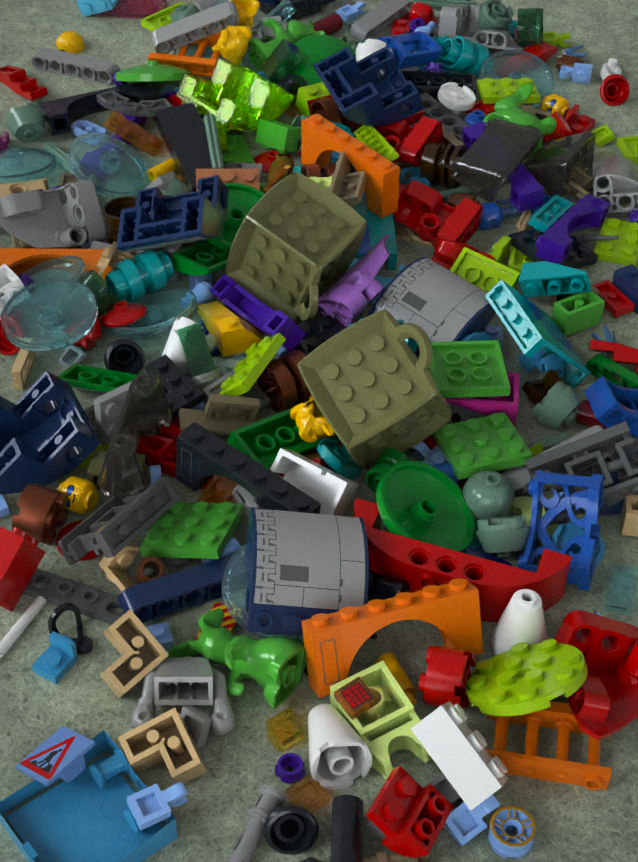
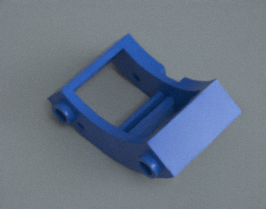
(411, 42)
(613, 404)

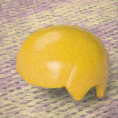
(70, 42)

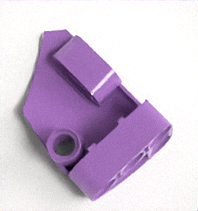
(350, 293)

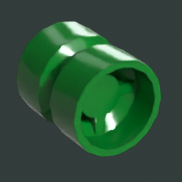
(384, 462)

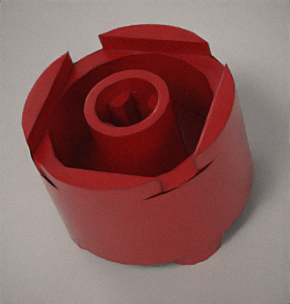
(446, 676)

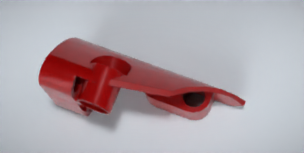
(411, 141)
(430, 217)
(611, 688)

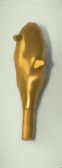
(279, 169)

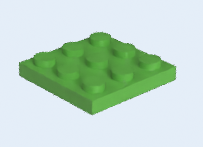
(469, 369)
(482, 445)
(193, 530)

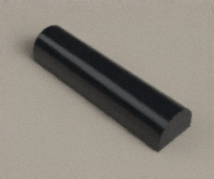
(347, 829)

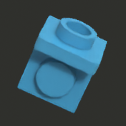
(57, 658)

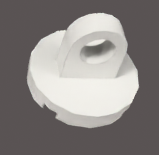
(456, 97)

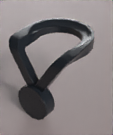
(83, 644)

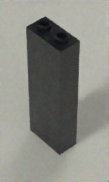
(185, 140)

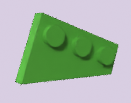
(237, 150)

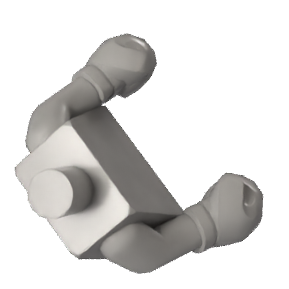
(186, 682)

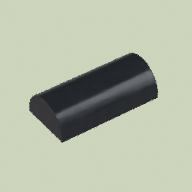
(432, 81)

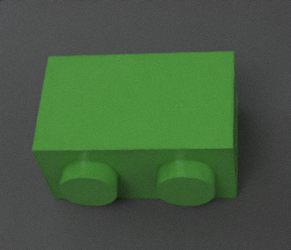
(277, 136)
(578, 312)

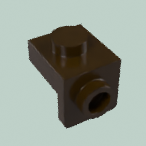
(538, 389)

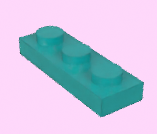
(550, 213)

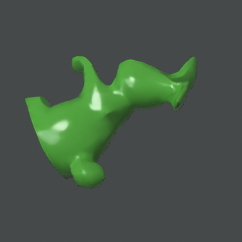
(294, 32)
(510, 110)
(272, 662)

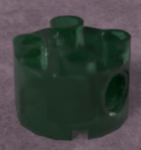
(530, 26)

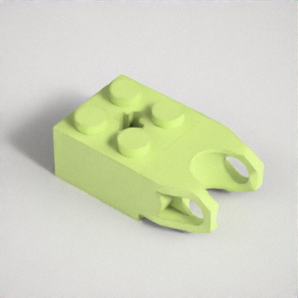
(388, 723)

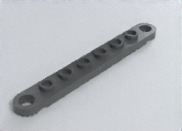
(61, 590)

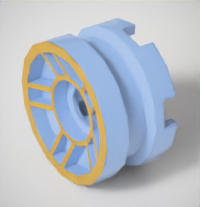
(506, 821)

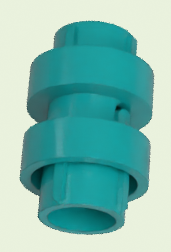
(463, 55)
(148, 271)

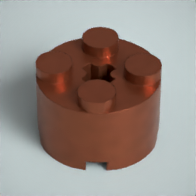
(41, 512)

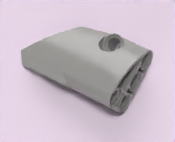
(463, 21)
(622, 180)
(51, 216)

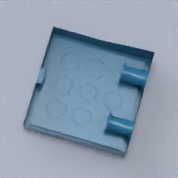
(85, 817)

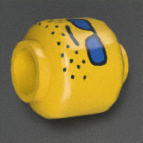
(555, 103)
(81, 494)

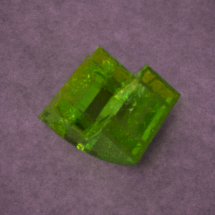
(235, 96)

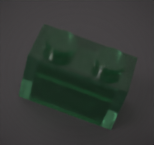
(282, 61)
(195, 349)

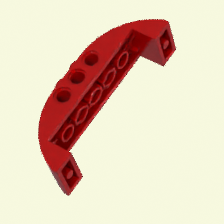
(429, 564)

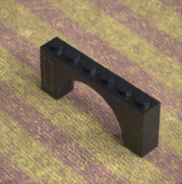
(64, 111)
(204, 454)

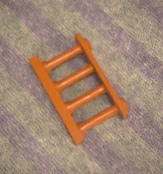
(197, 65)
(560, 770)

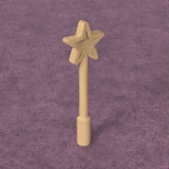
(409, 235)

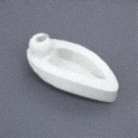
(610, 68)

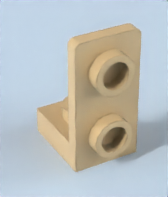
(111, 256)
(116, 566)

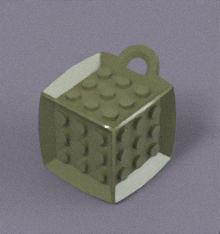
(295, 246)
(376, 387)

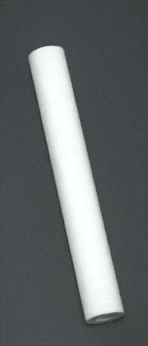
(21, 625)

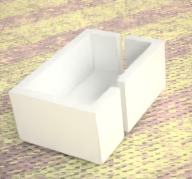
(315, 480)
(461, 754)

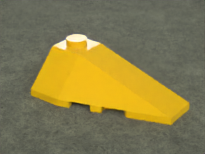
(230, 330)

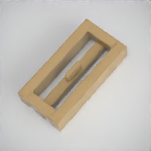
(22, 368)

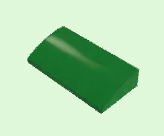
(200, 259)
(95, 378)
(266, 437)

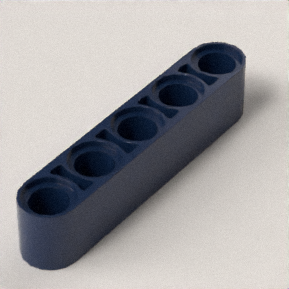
(169, 593)

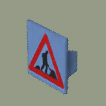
(57, 757)

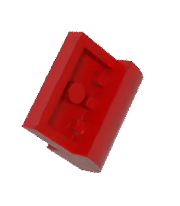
(409, 814)

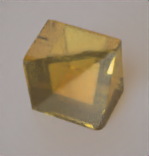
(285, 729)

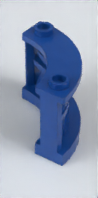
(589, 500)

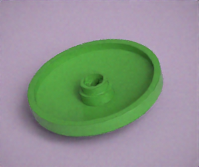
(151, 72)

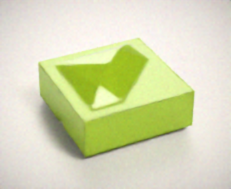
(603, 135)

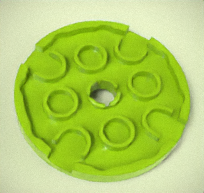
(526, 678)

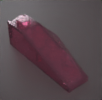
(134, 8)

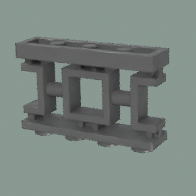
(584, 453)
(118, 522)

